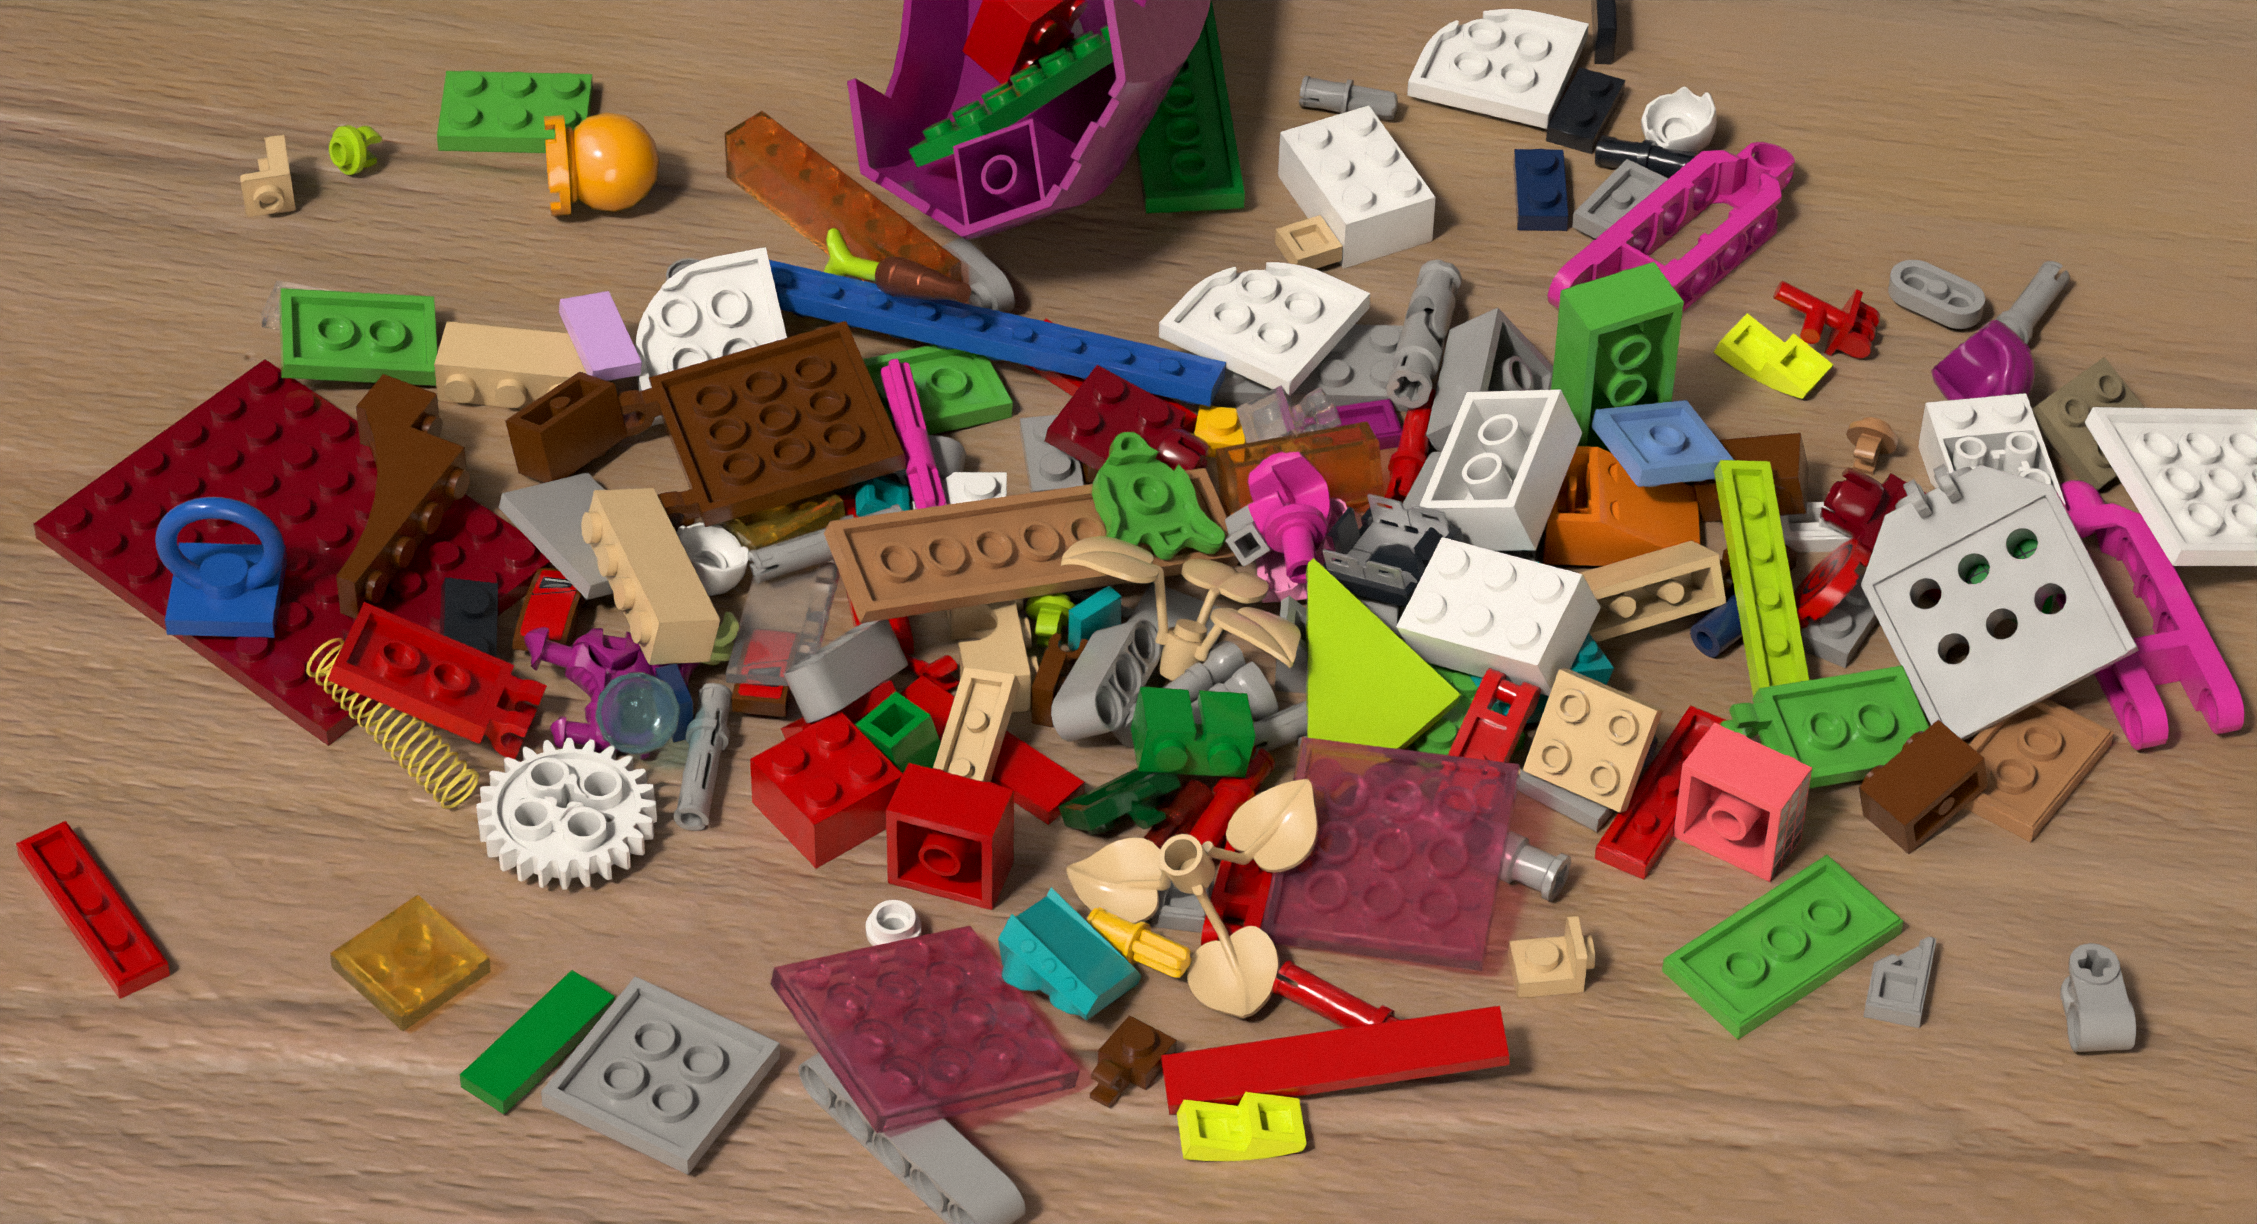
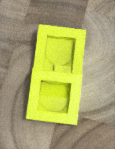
(1761, 355)
(1254, 1129)

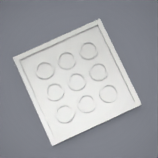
(2187, 477)

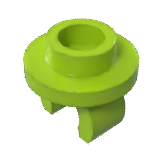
(349, 148)
(1050, 613)

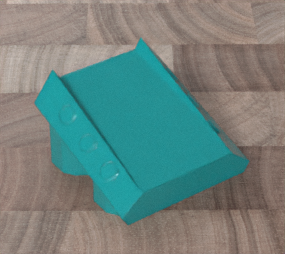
(1063, 957)

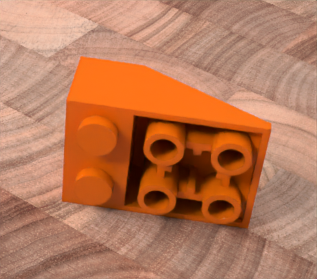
(1609, 519)

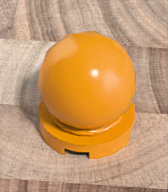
(601, 162)

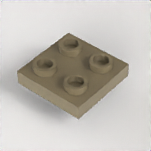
(2064, 417)

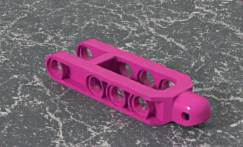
(1711, 177)
(2181, 641)

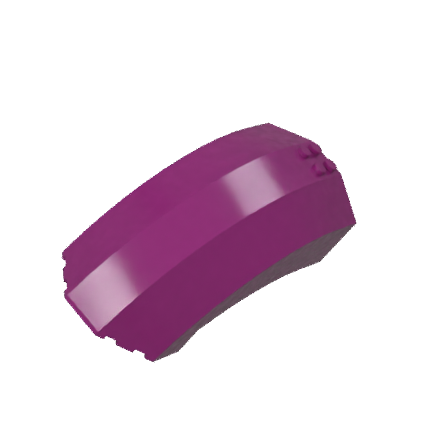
(1045, 159)

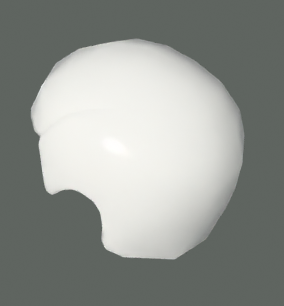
(1680, 120)
(715, 556)

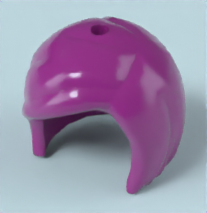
(1986, 365)

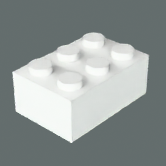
(1358, 184)
(1504, 466)
(1498, 613)

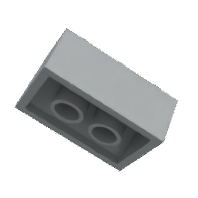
(1484, 357)

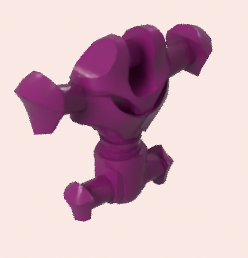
(591, 666)

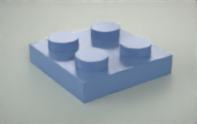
(1660, 442)

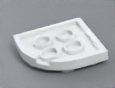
(1501, 65)
(708, 314)
(1266, 321)

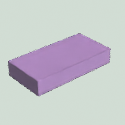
(600, 336)

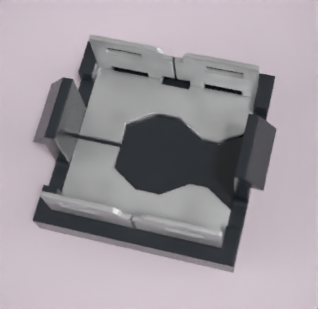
(1388, 550)

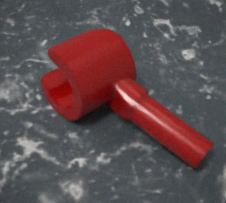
(937, 671)

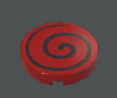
(1830, 581)

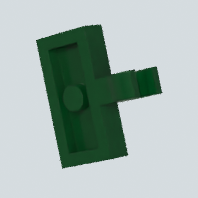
(1130, 793)

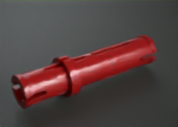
(1411, 451)
(1229, 797)
(1328, 999)

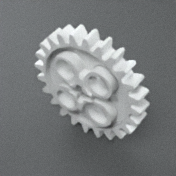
(566, 813)

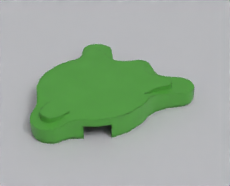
(1151, 502)

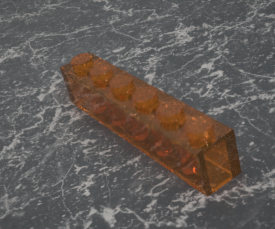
(819, 196)

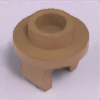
(1871, 438)

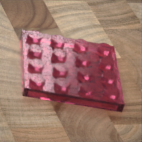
(1399, 857)
(923, 1028)

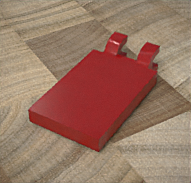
(436, 679)

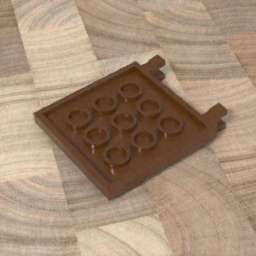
(768, 425)

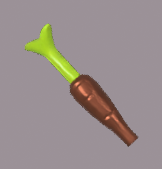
(894, 274)

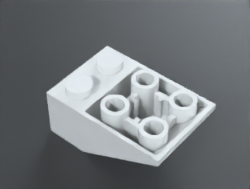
(1985, 432)

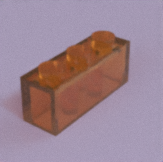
(1342, 454)

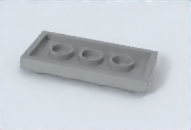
(1348, 375)

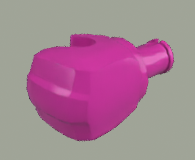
(1290, 508)

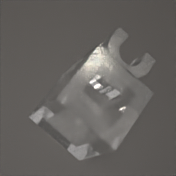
(1278, 416)

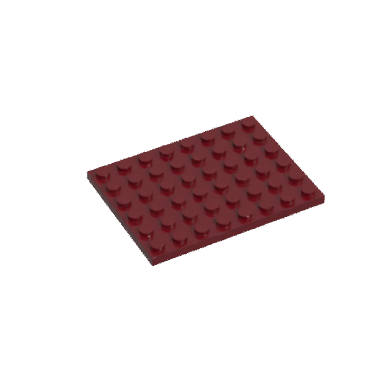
(306, 470)

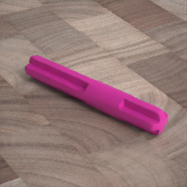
(912, 435)

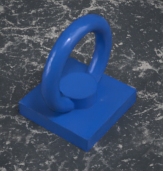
(222, 586)

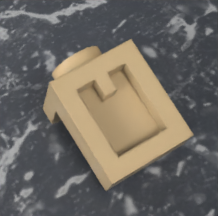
(271, 187)
(1552, 963)

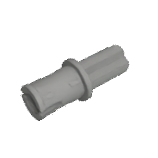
(1346, 97)

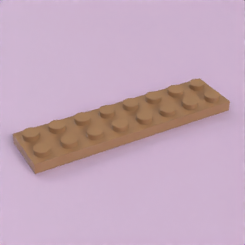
(985, 551)

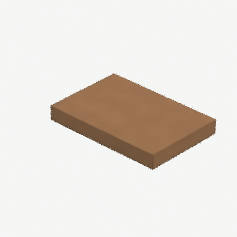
(2035, 765)

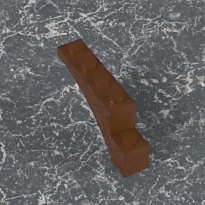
(414, 486)

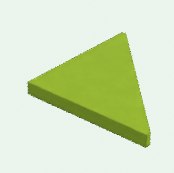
(1362, 676)

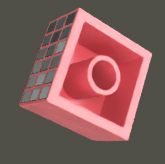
(1742, 802)

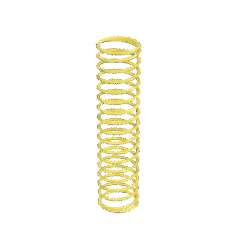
(463, 773)

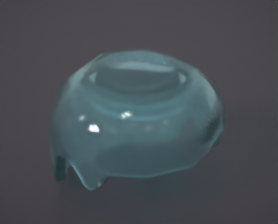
(637, 713)

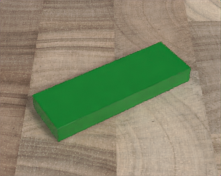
(536, 1042)

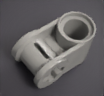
(2097, 1002)

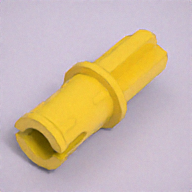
(1140, 944)

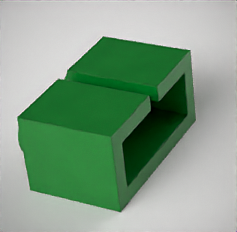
(1172, 743)

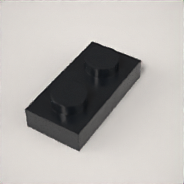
(1585, 110)
(470, 613)

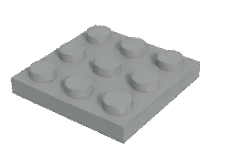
(661, 1075)

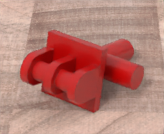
(1850, 327)

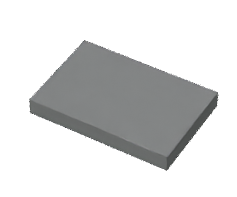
(552, 521)

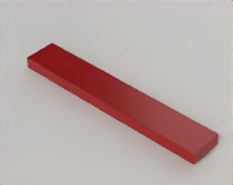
(1339, 1058)

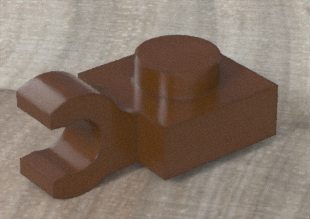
(1050, 678)
(1129, 1057)

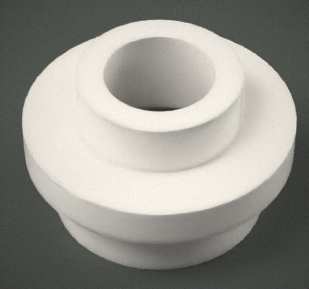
(892, 922)

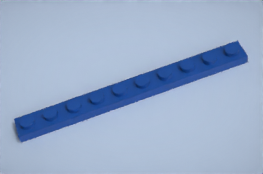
(996, 334)

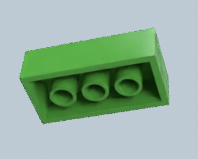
(1616, 344)

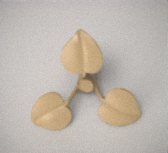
(1187, 640)
(1126, 875)

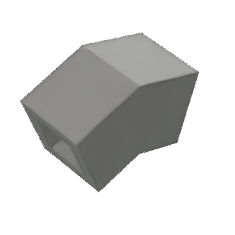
(1245, 537)

